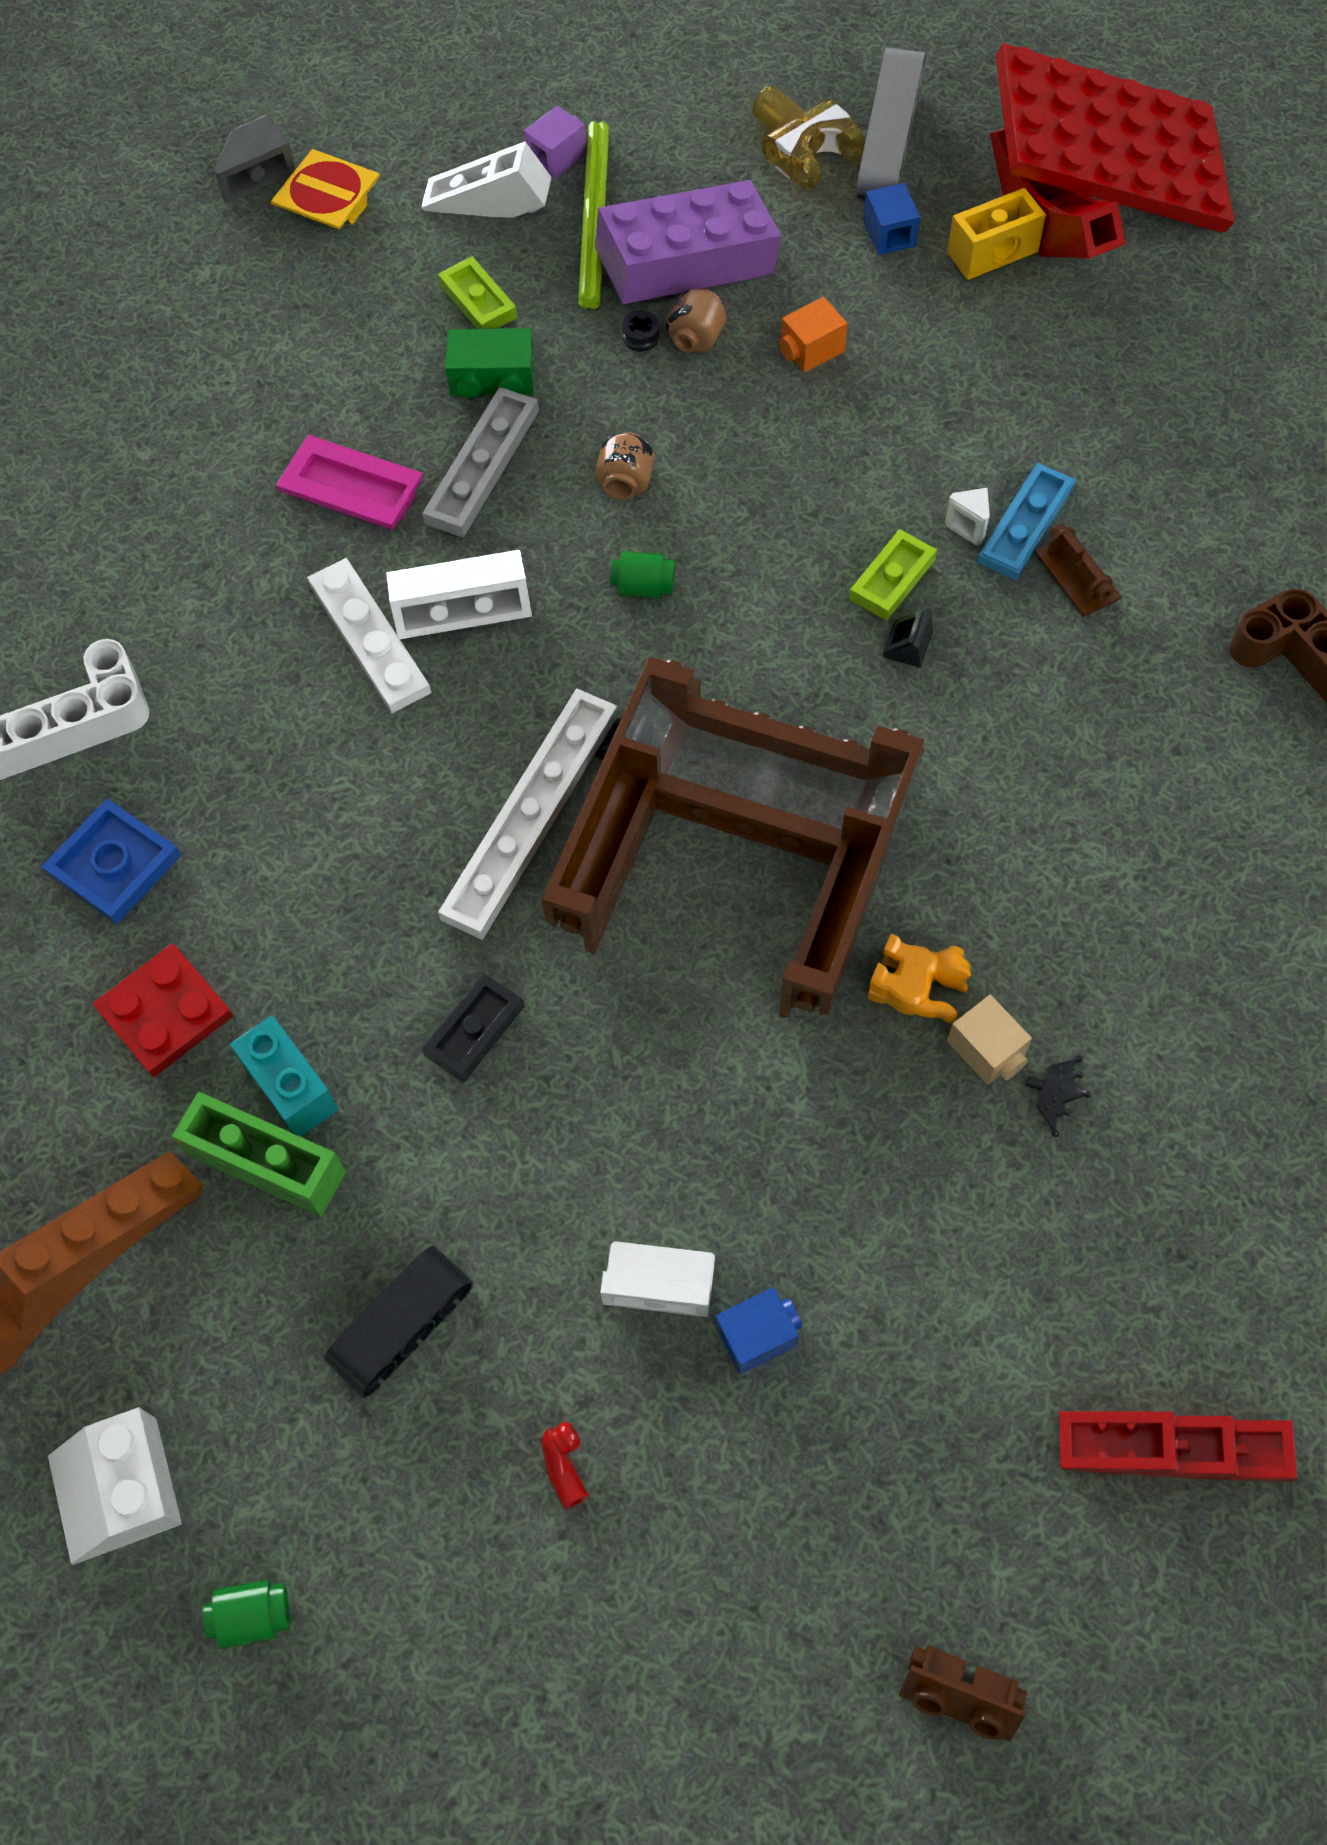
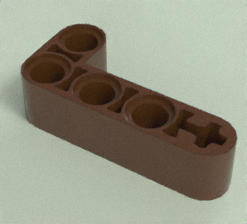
(1286, 625)

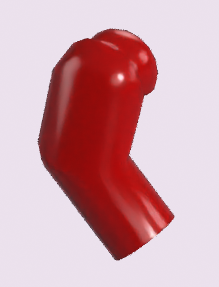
(559, 1467)

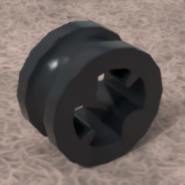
(639, 340)

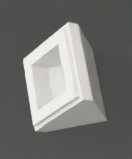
(969, 514)

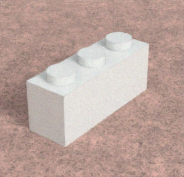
(458, 594)

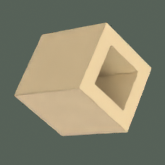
(990, 1041)

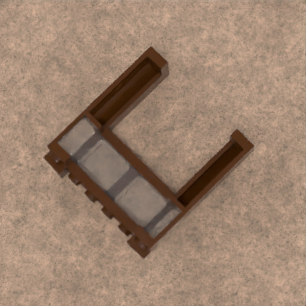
(748, 780)

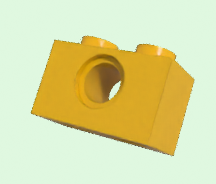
(996, 233)

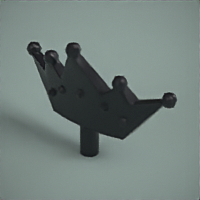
(1057, 1090)

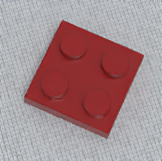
(163, 1010)

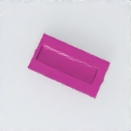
(350, 482)

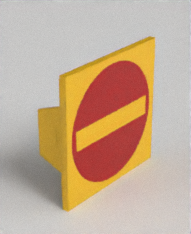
(326, 189)

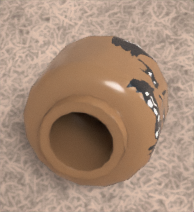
(697, 319)
(624, 465)

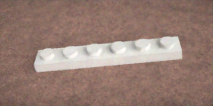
(528, 814)

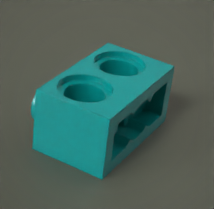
(284, 1076)

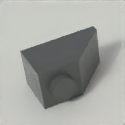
(253, 159)

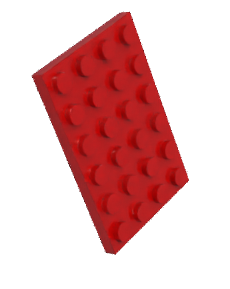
(1112, 138)

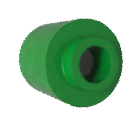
(643, 575)
(247, 1613)

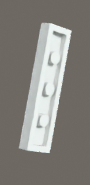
(369, 635)

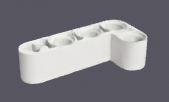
(54, 726)

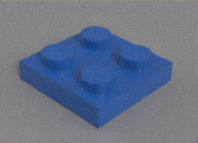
(111, 861)

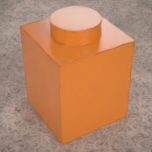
(813, 334)

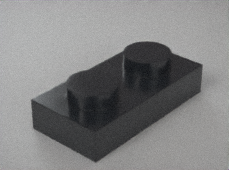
(473, 1027)

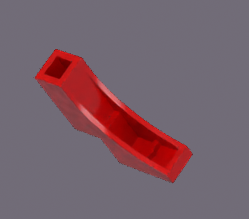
(1073, 221)

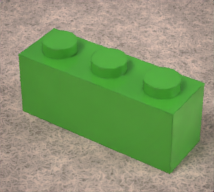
(259, 1153)

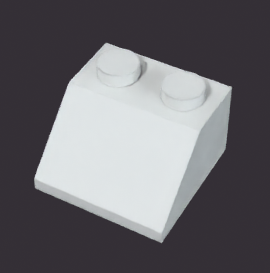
(113, 1485)

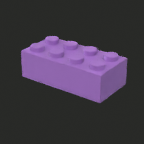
(686, 241)

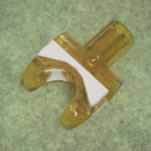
(801, 134)

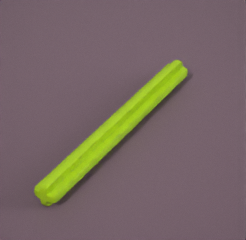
(594, 197)

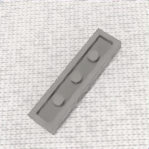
(480, 462)

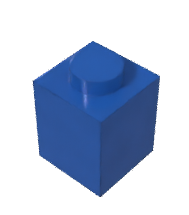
(891, 218)
(759, 1329)

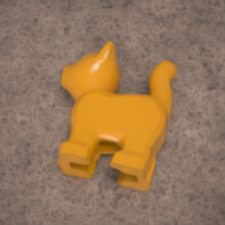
(915, 972)

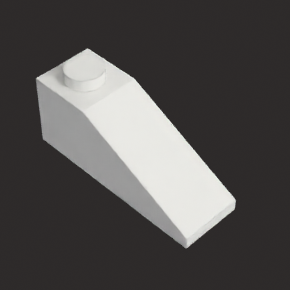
(492, 186)

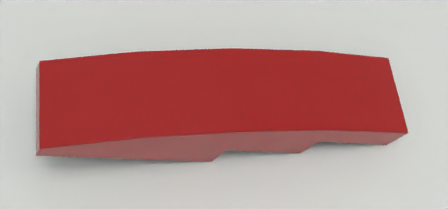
(1177, 1445)

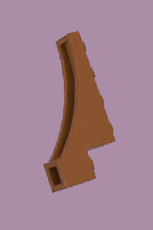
(66, 1254)

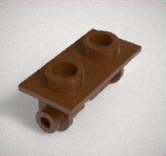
(1076, 571)
(988, 1705)

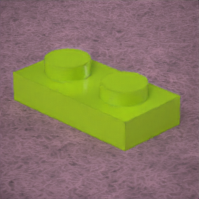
(477, 295)
(893, 574)

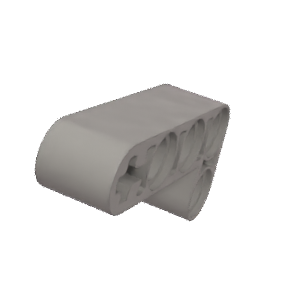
(891, 119)

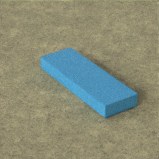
(1026, 521)

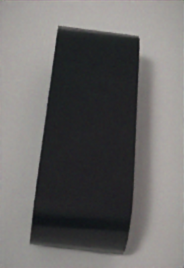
(396, 1319)

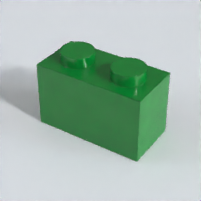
(490, 359)

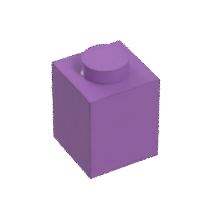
(557, 140)

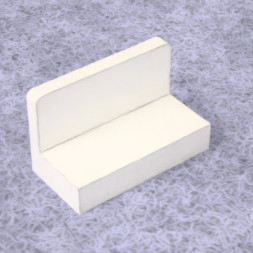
(658, 1279)

